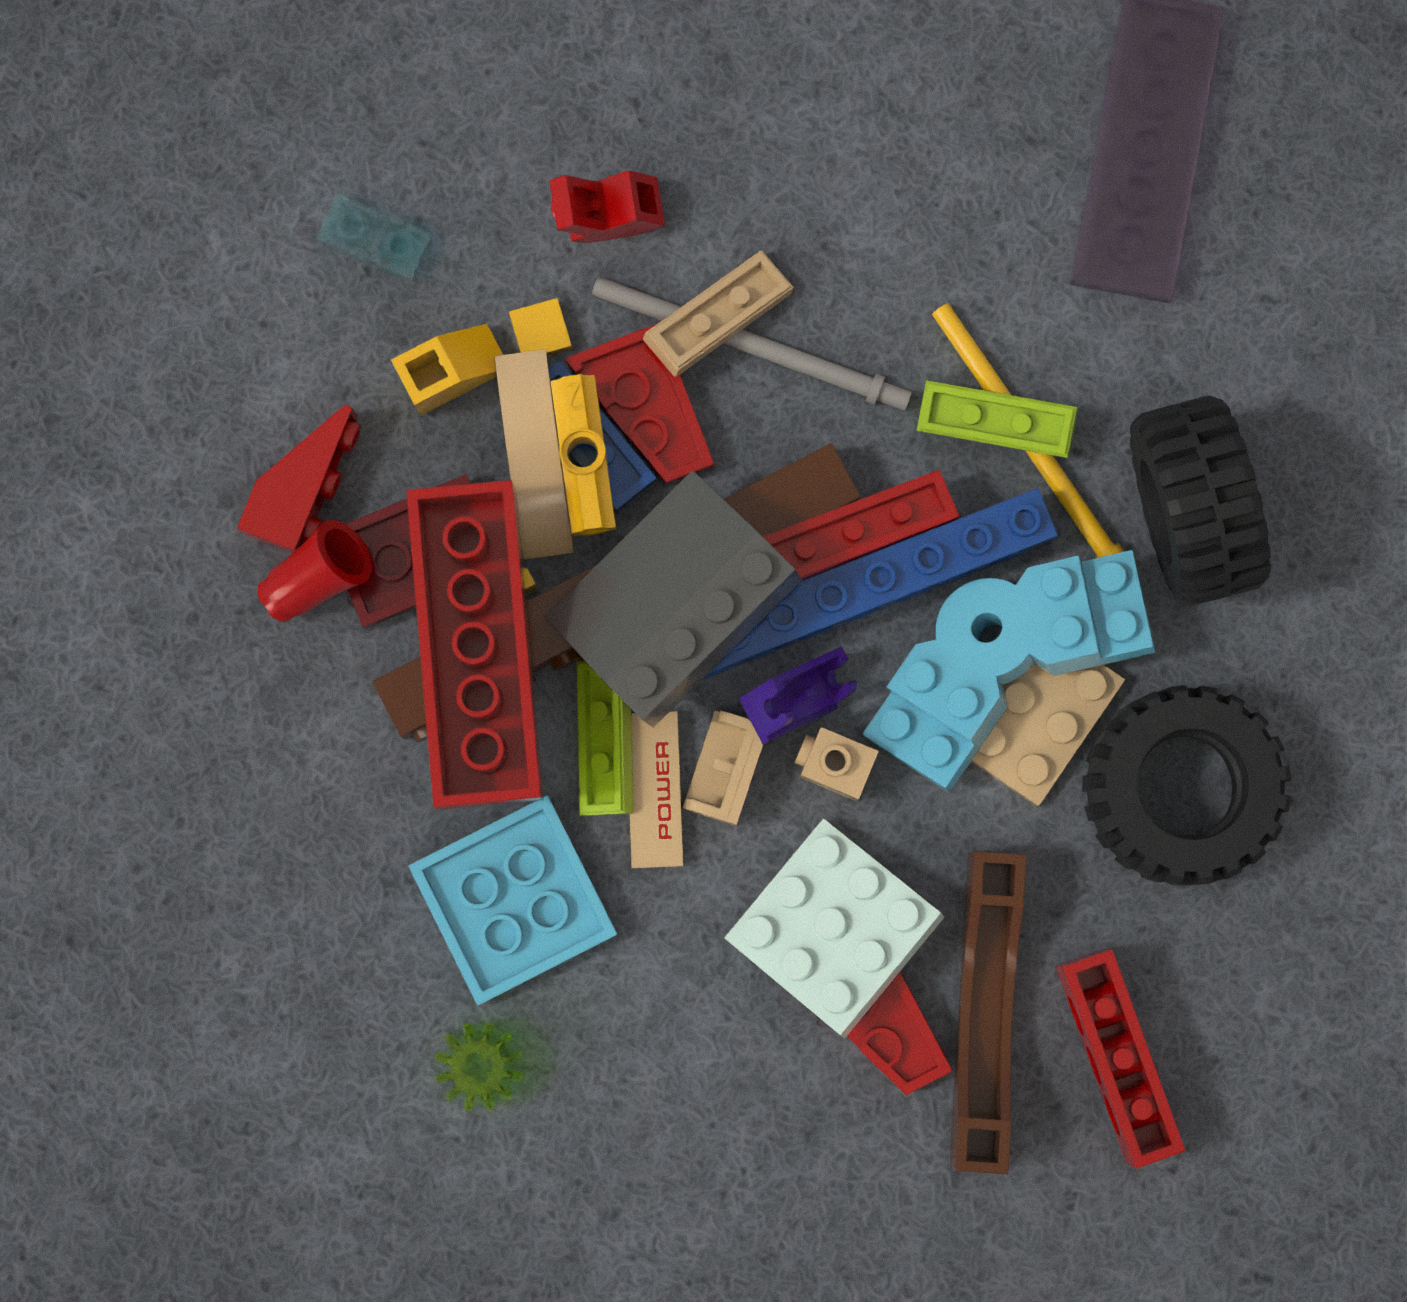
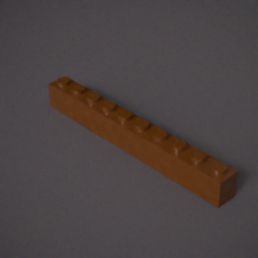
(769, 505)

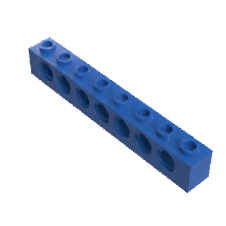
(898, 575)

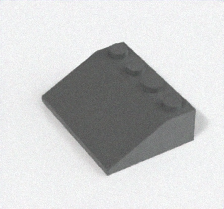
(673, 598)

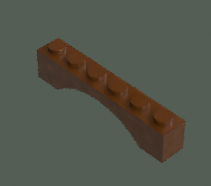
(986, 1011)

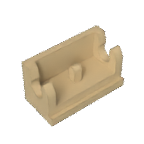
(724, 768)

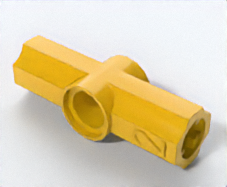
(580, 423)

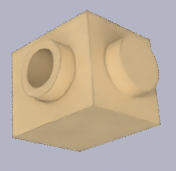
(836, 763)

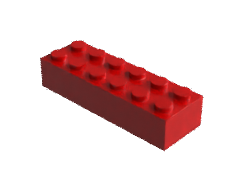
(474, 645)

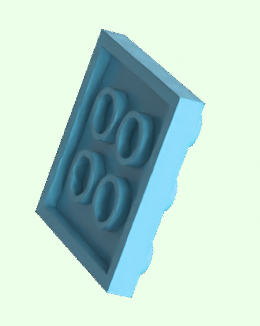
(512, 900)

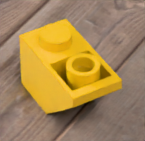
(448, 366)

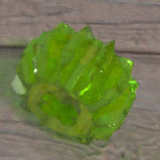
(470, 1082)

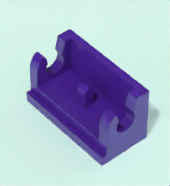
(797, 696)

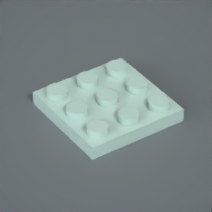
(834, 928)

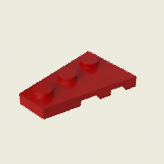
(646, 404)
(900, 1039)

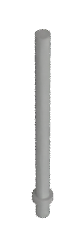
(873, 388)

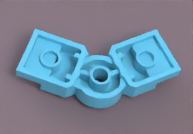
(1056, 615)

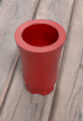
(316, 571)

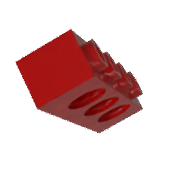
(1120, 1058)

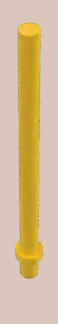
(1046, 464)

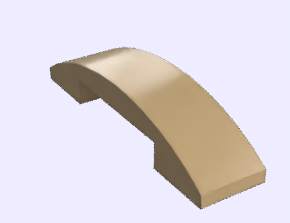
(534, 453)

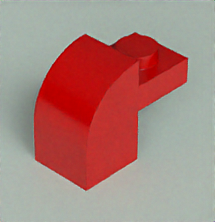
(607, 207)

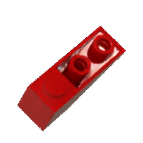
(291, 493)

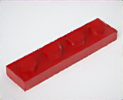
(865, 525)

